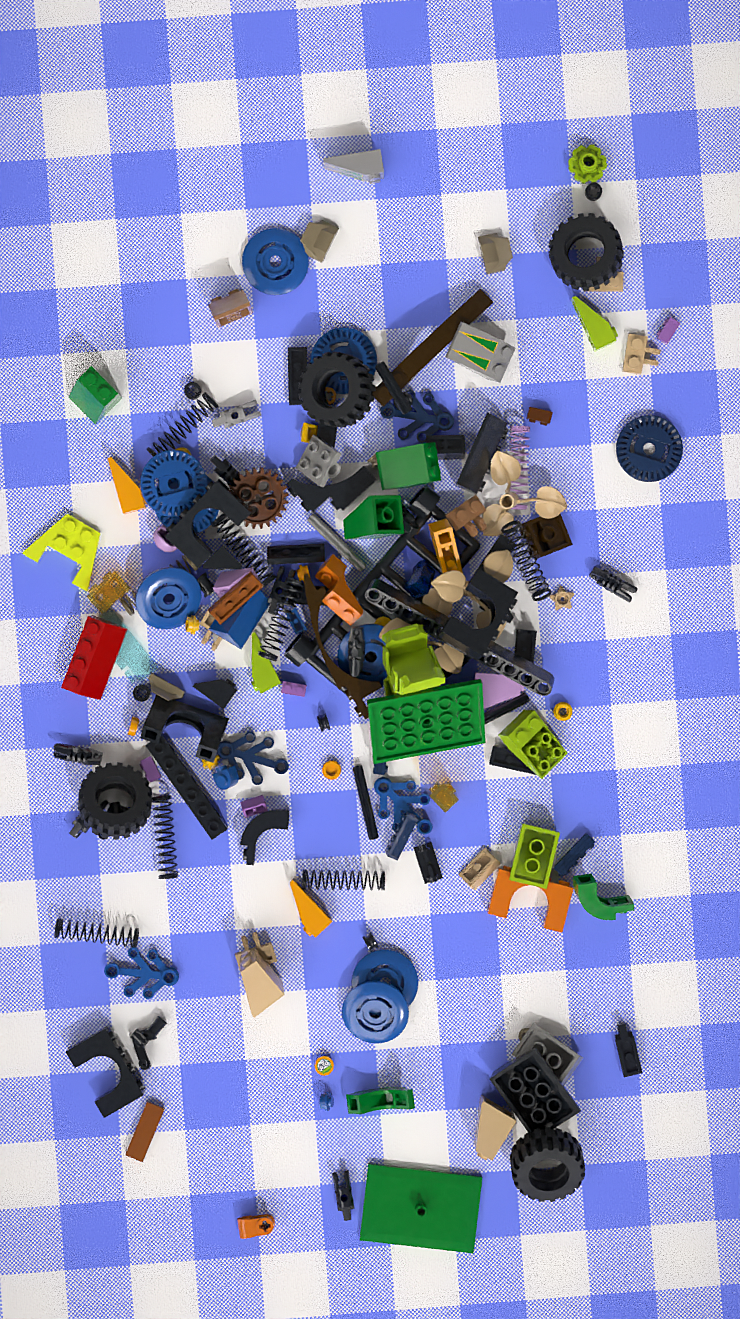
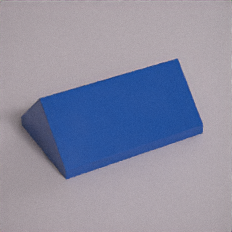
(243, 621)

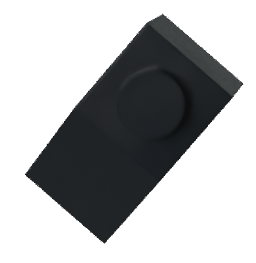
(218, 691)

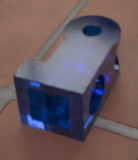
(420, 580)

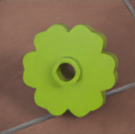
(582, 172)

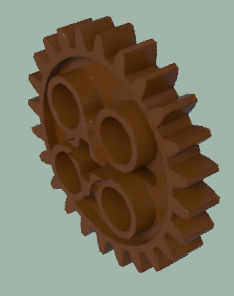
(251, 481)

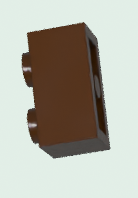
(539, 415)

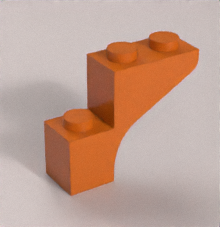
(339, 596)

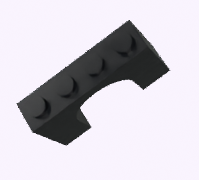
(217, 497)
(498, 598)
(208, 724)
(104, 1044)

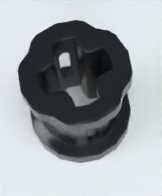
(205, 585)

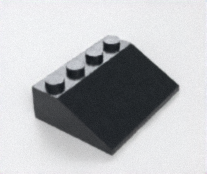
(534, 1092)

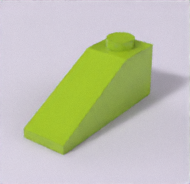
(596, 328)
(263, 672)

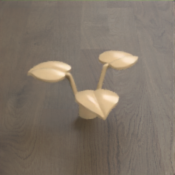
(507, 469)
(453, 583)
(448, 657)

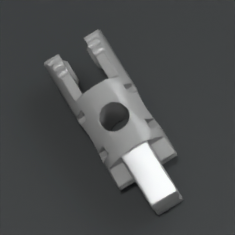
(227, 416)

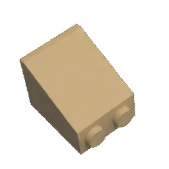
(260, 982)
(492, 1128)

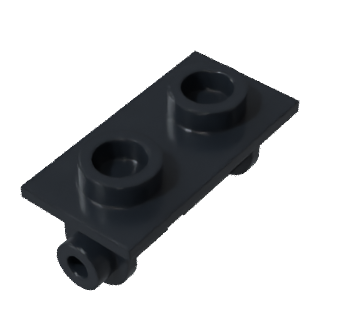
(428, 863)

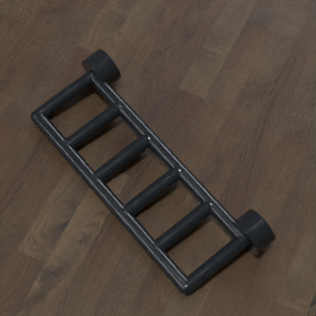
(424, 507)

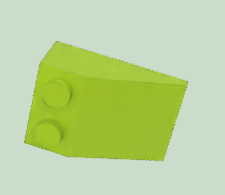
(534, 855)

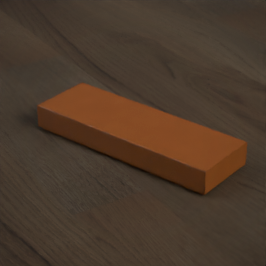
(235, 598)
(145, 1131)

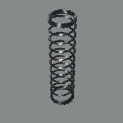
(205, 396)
(215, 523)
(514, 529)
(269, 655)
(156, 799)
(305, 880)
(59, 927)

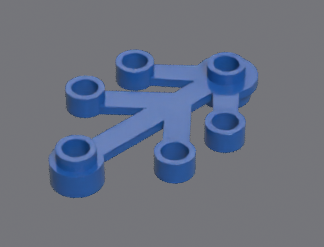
(400, 802)
(144, 973)

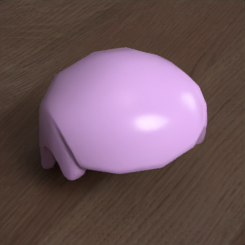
(161, 541)

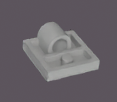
(319, 461)

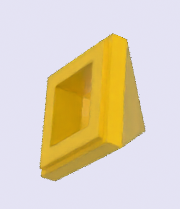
(308, 431)

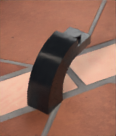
(267, 820)

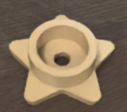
(557, 599)

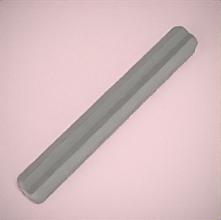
(336, 542)

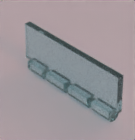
(131, 653)

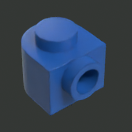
(226, 777)

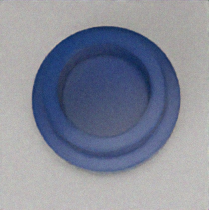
(326, 1101)

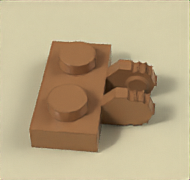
(467, 512)

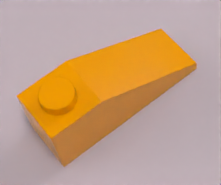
(127, 490)
(445, 546)
(311, 914)

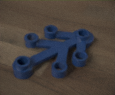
(420, 417)
(249, 756)

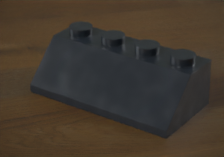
(481, 454)

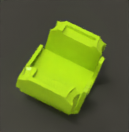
(409, 660)

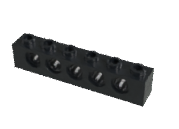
(187, 787)

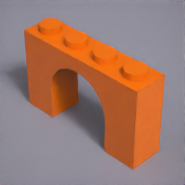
(557, 894)

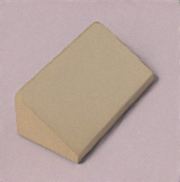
(479, 869)

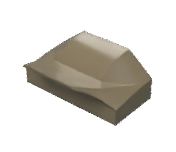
(318, 239)
(495, 252)
(164, 688)

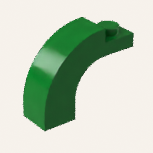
(597, 906)
(380, 1099)

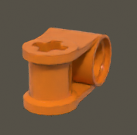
(252, 1226)

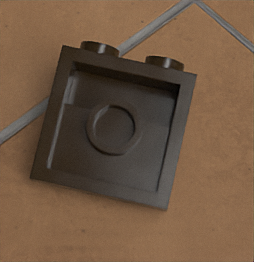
(546, 535)

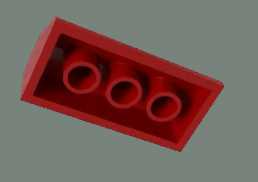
(94, 657)

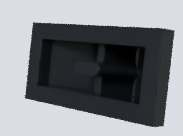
(222, 560)

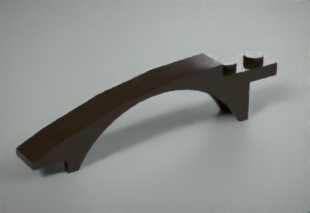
(433, 344)
(356, 687)

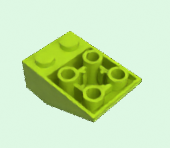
(533, 743)

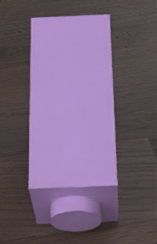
(498, 688)

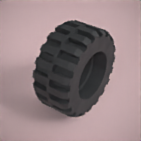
(581, 228)
(315, 383)
(115, 778)
(550, 1183)

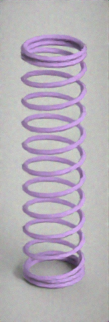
(519, 429)

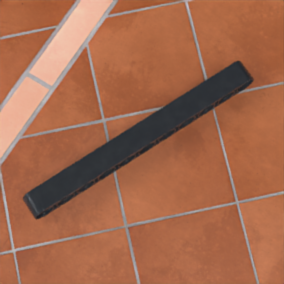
(437, 620)

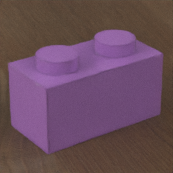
(668, 330)
(293, 689)
(150, 768)
(253, 806)

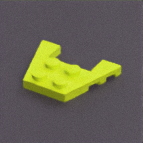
(74, 541)

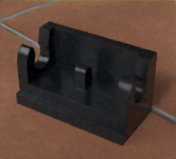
(448, 446)
(525, 644)

